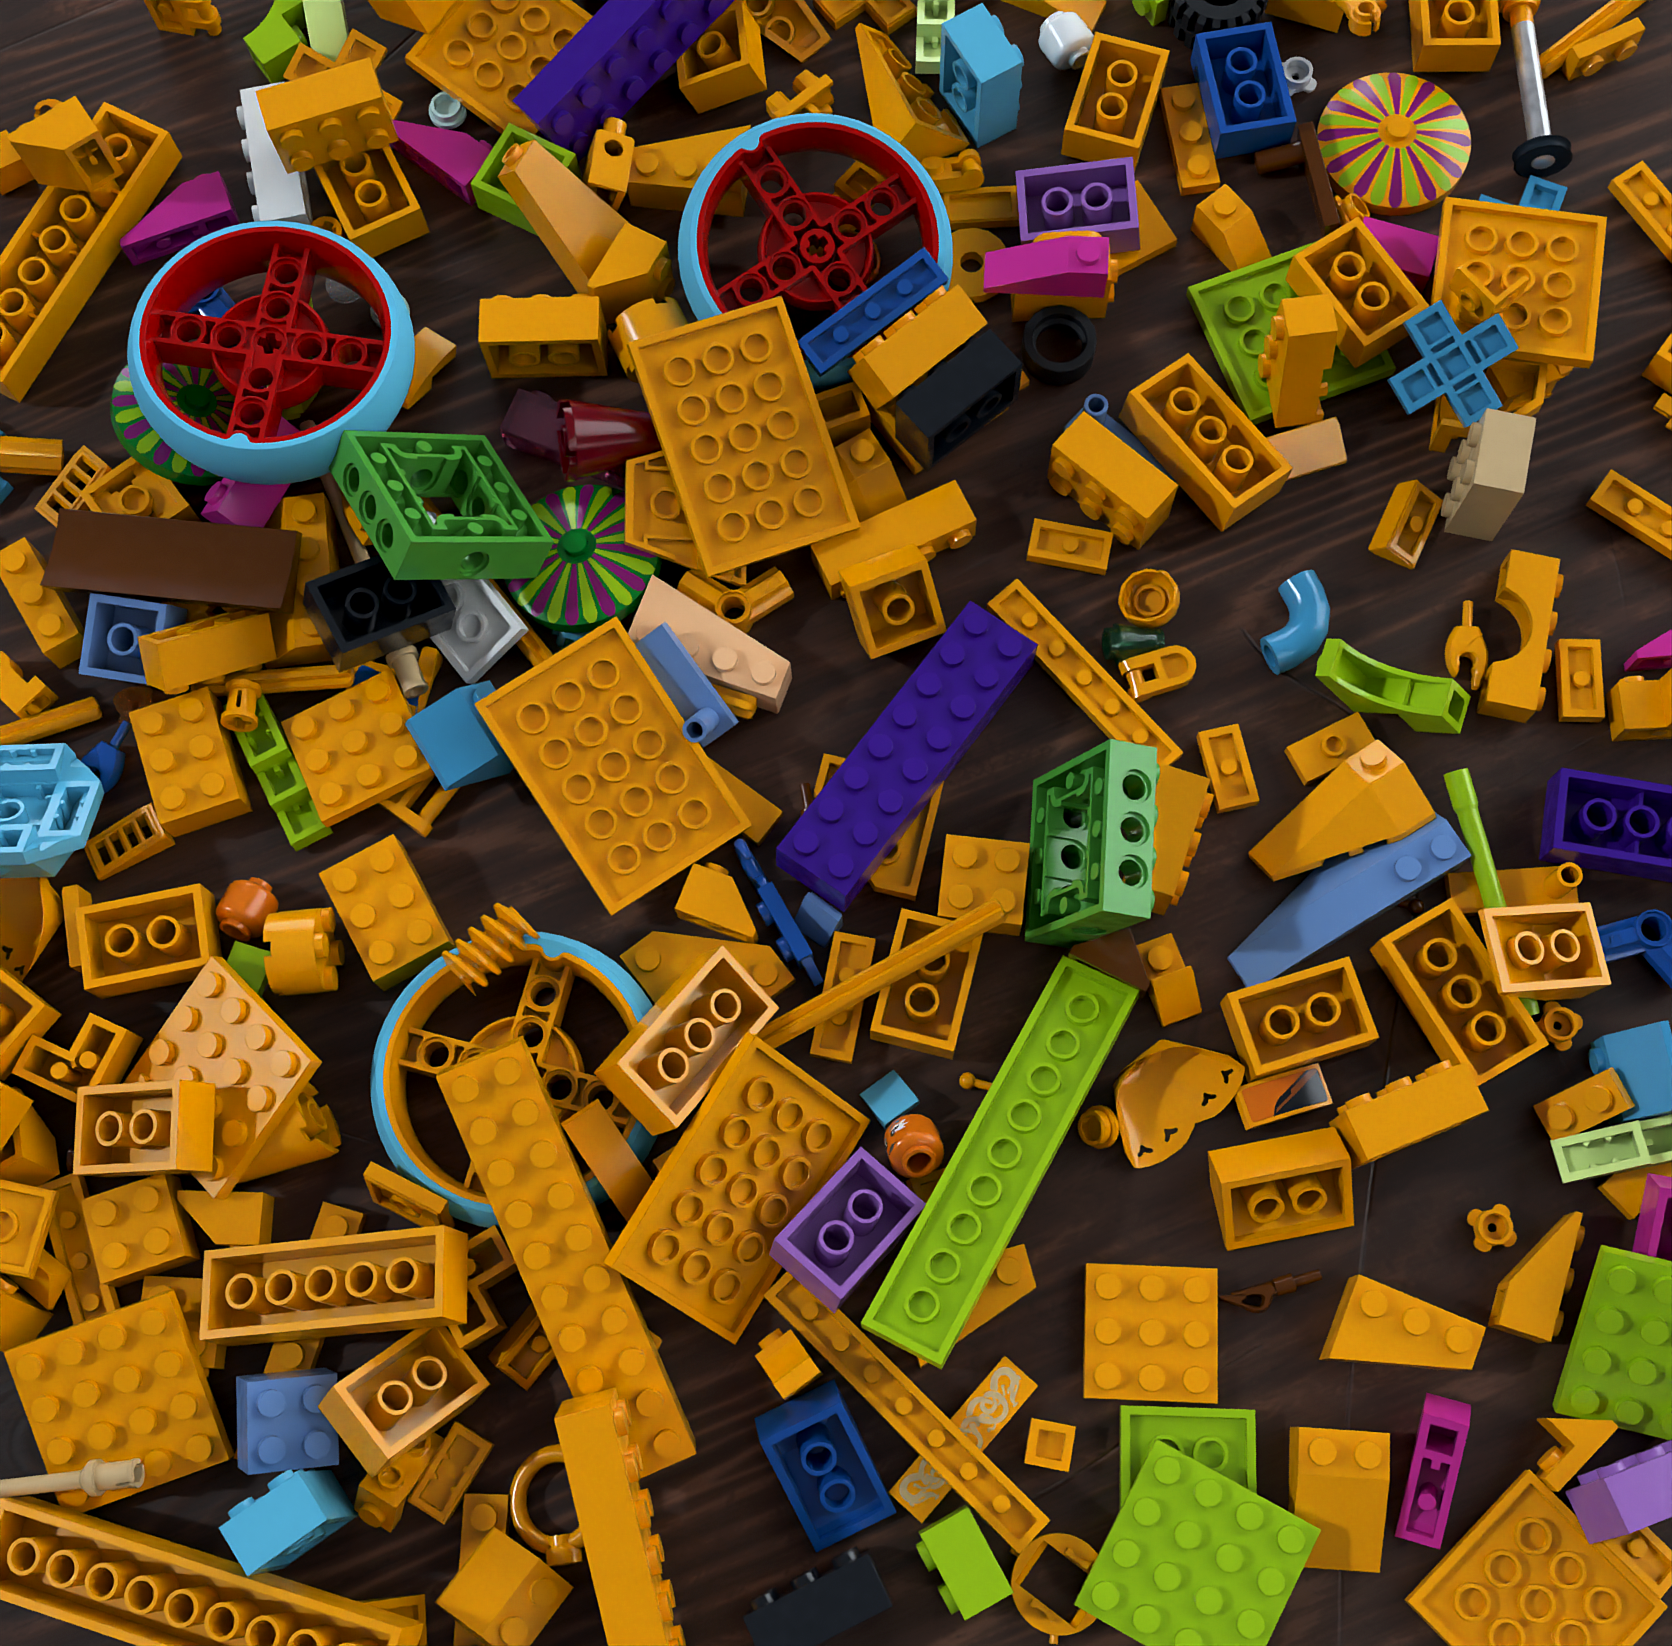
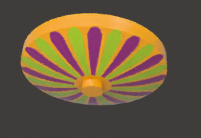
(1394, 143)

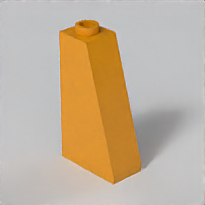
(561, 210)

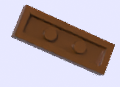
(1308, 153)

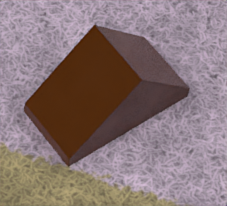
(1115, 957)

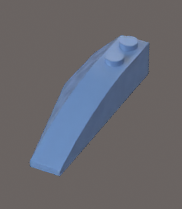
(1345, 897)

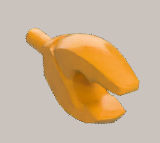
(1469, 643)

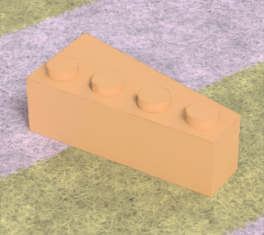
(717, 647)

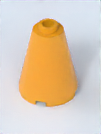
(300, 1138)

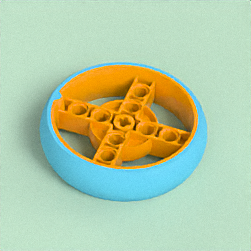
(407, 1047)

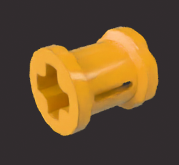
(241, 705)

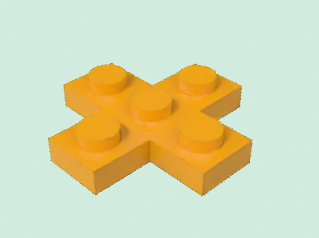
(356, 47)

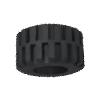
(1198, 16)

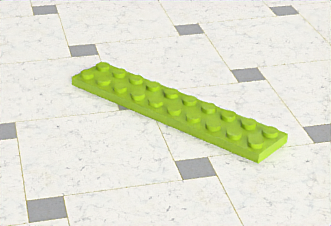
(1000, 1162)

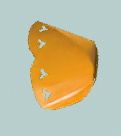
(28, 920)
(1168, 1094)

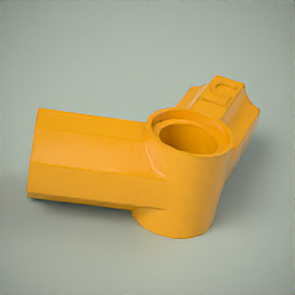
(755, 598)

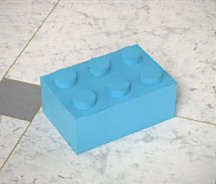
(980, 74)
(287, 1520)

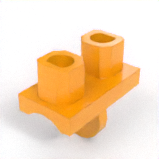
(812, 97)

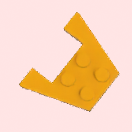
(656, 518)

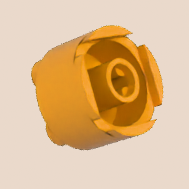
(642, 321)
(302, 951)

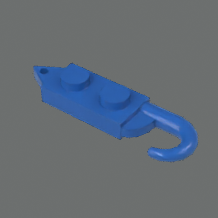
(774, 911)

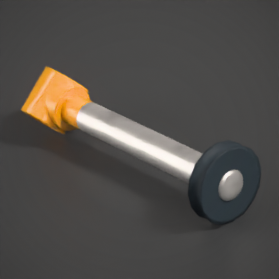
(1542, 152)

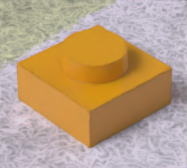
(1049, 1444)

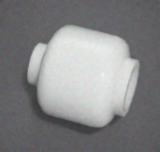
(1065, 40)

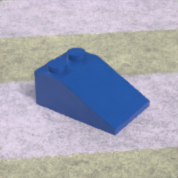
(824, 1465)

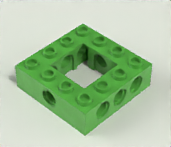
(384, 485)
(1098, 794)

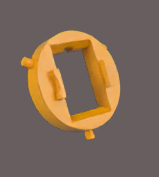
(1030, 1607)

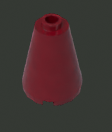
(601, 437)

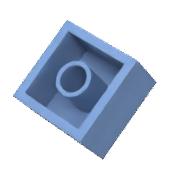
(112, 631)
(282, 1421)

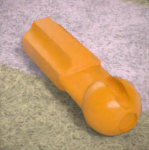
(31, 455)

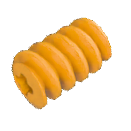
(489, 946)

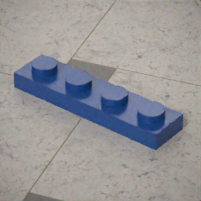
(872, 312)

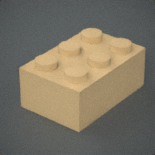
(1488, 474)

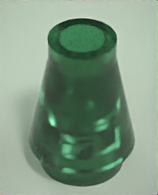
(1127, 641)

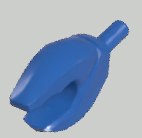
(108, 758)

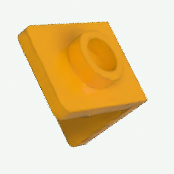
(1479, 299)

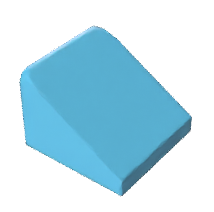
(889, 1098)

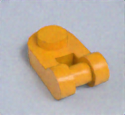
(957, 172)
(1171, 665)

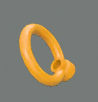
(559, 1549)

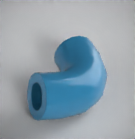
(1306, 625)

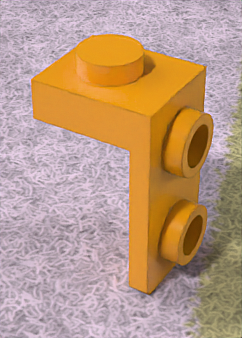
(383, 1497)

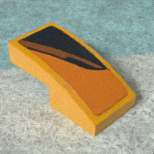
(1282, 1096)

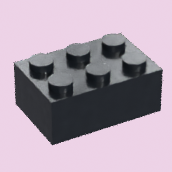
(957, 399)
(370, 614)
(819, 1603)

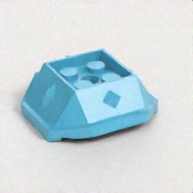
(44, 808)

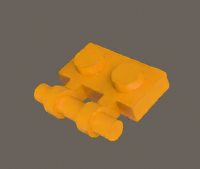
(185, 16)

